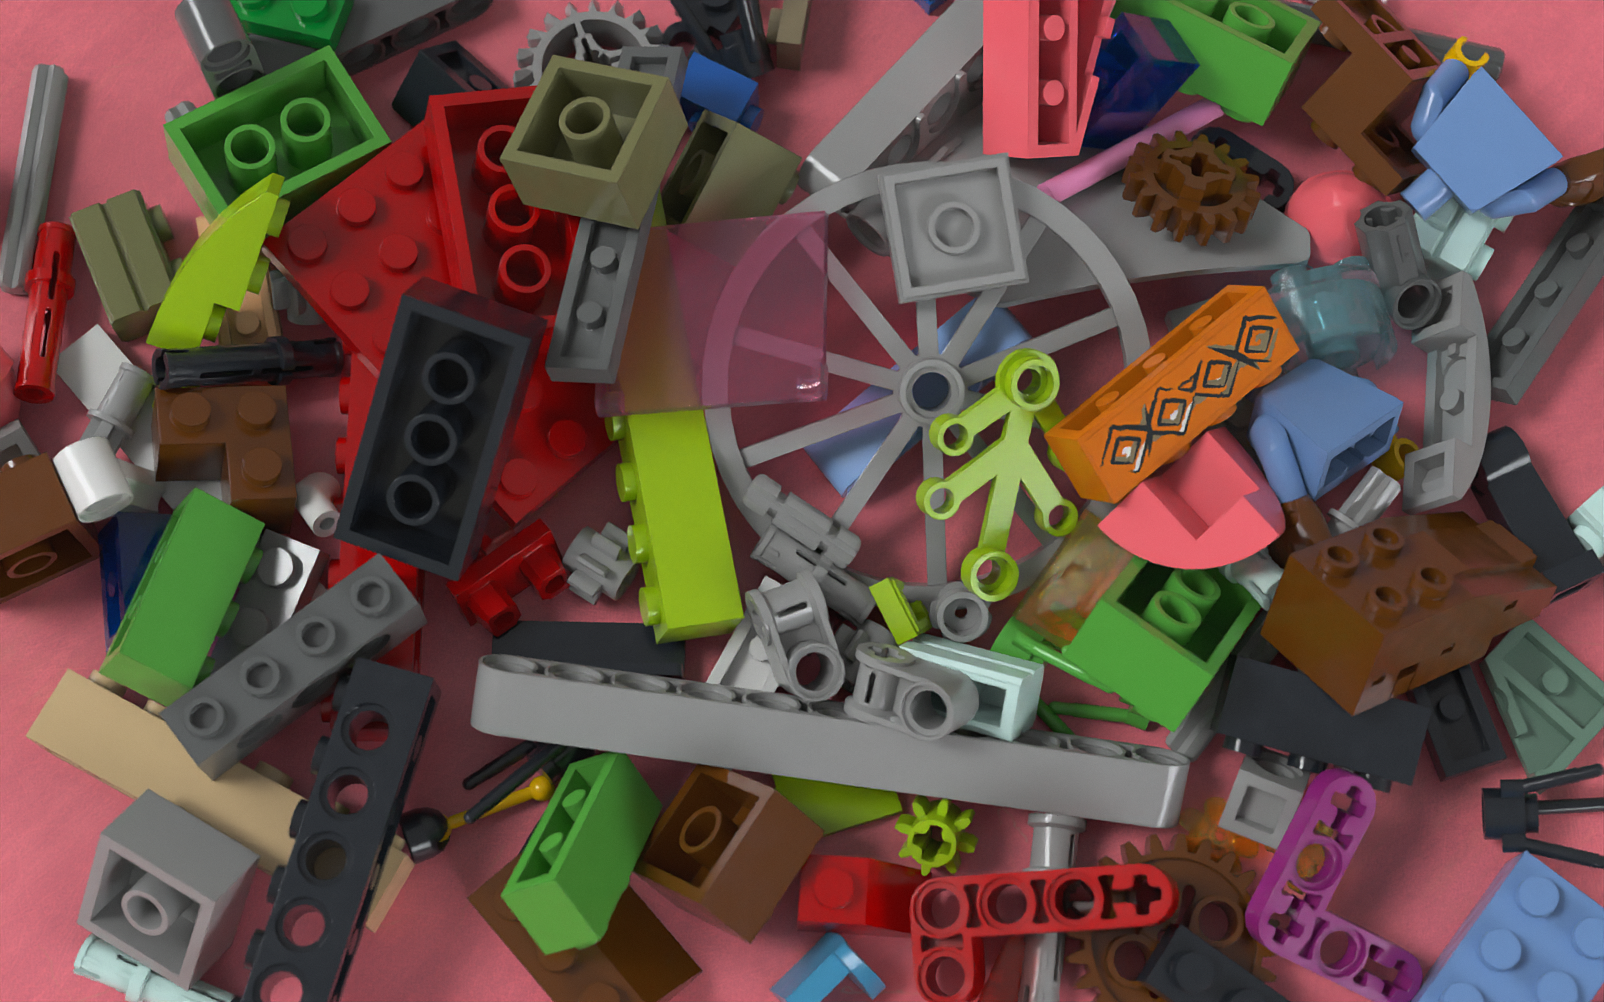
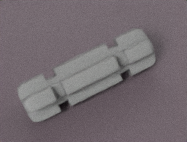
(801, 520)

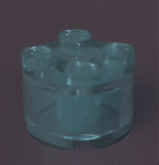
(1335, 314)

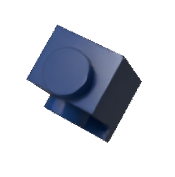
(719, 91)

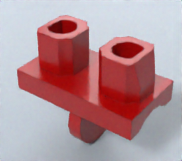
(506, 569)

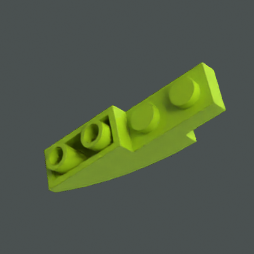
(220, 268)

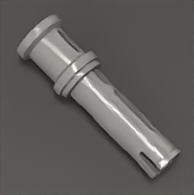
(1052, 848)

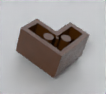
(232, 438)

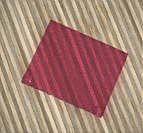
(726, 318)

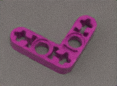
(1309, 917)

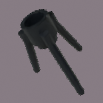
(743, 49)
(545, 758)
(1515, 810)

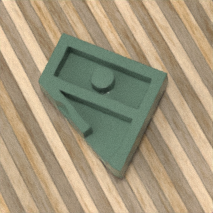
(1544, 698)

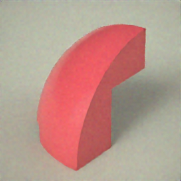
(1201, 511)

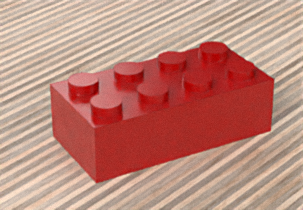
(488, 234)

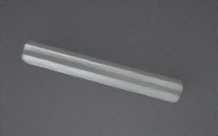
(32, 175)

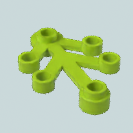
(1006, 463)

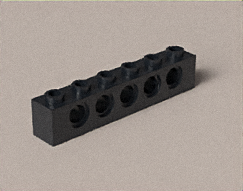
(367, 695)

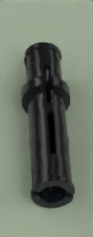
(273, 361)

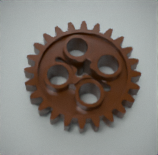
(1211, 884)

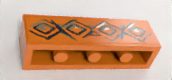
(1172, 393)

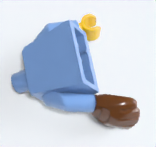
(1488, 150)
(1315, 434)

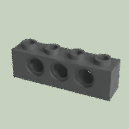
(293, 667)

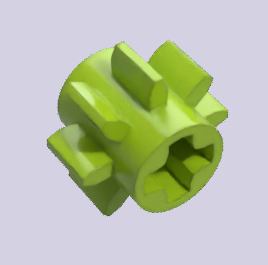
(919, 841)

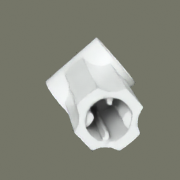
(104, 484)

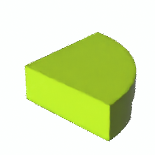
(902, 618)

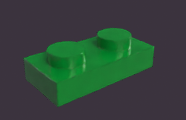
(296, 21)

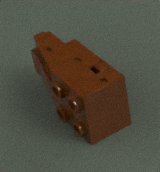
(1401, 603)

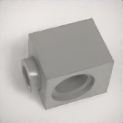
(1264, 798)

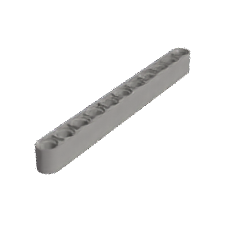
(822, 742)

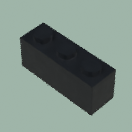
(1293, 714)

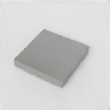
(953, 228)

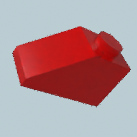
(857, 896)

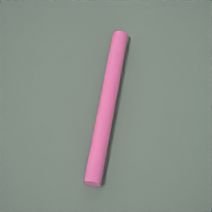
(1116, 157)

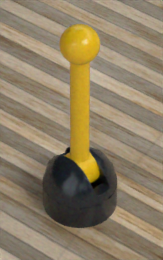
(429, 830)

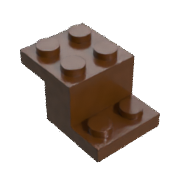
(1371, 91)

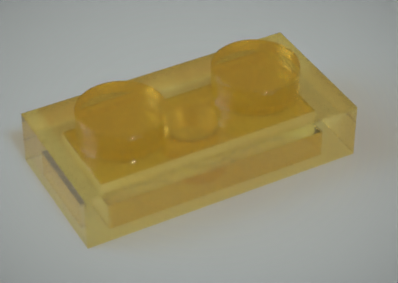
(1072, 582)

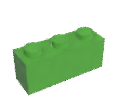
(184, 599)
(582, 852)

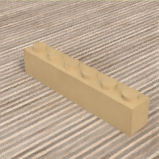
(136, 750)

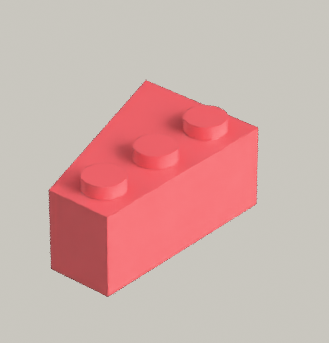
(1040, 74)

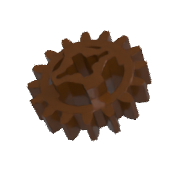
(1190, 188)

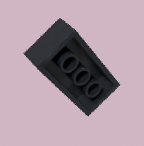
(439, 427)

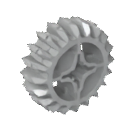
(583, 35)

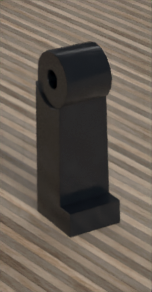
(1520, 502)

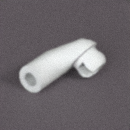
(316, 504)

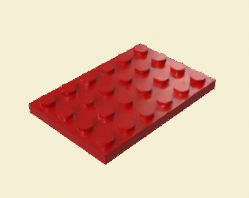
(369, 245)

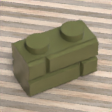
(127, 259)

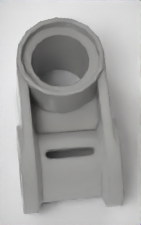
(792, 624)
(896, 692)

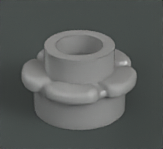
(956, 628)

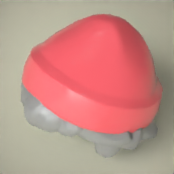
(1328, 209)

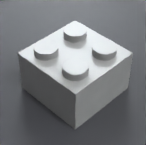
(167, 889)

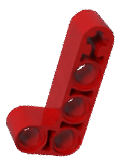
(1043, 916)

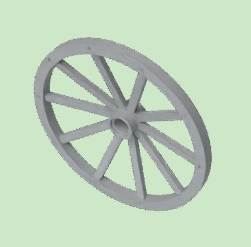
(1043, 212)

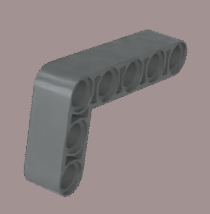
(371, 35)

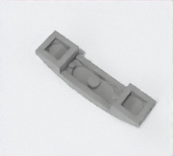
(1454, 399)

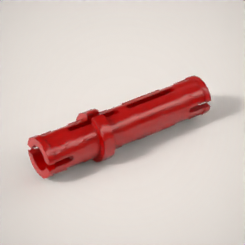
(54, 251)

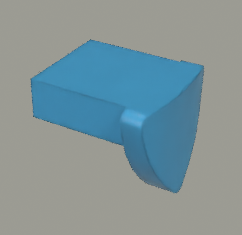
(823, 970)

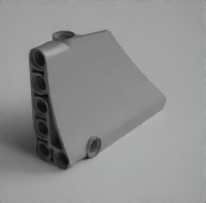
(934, 112)

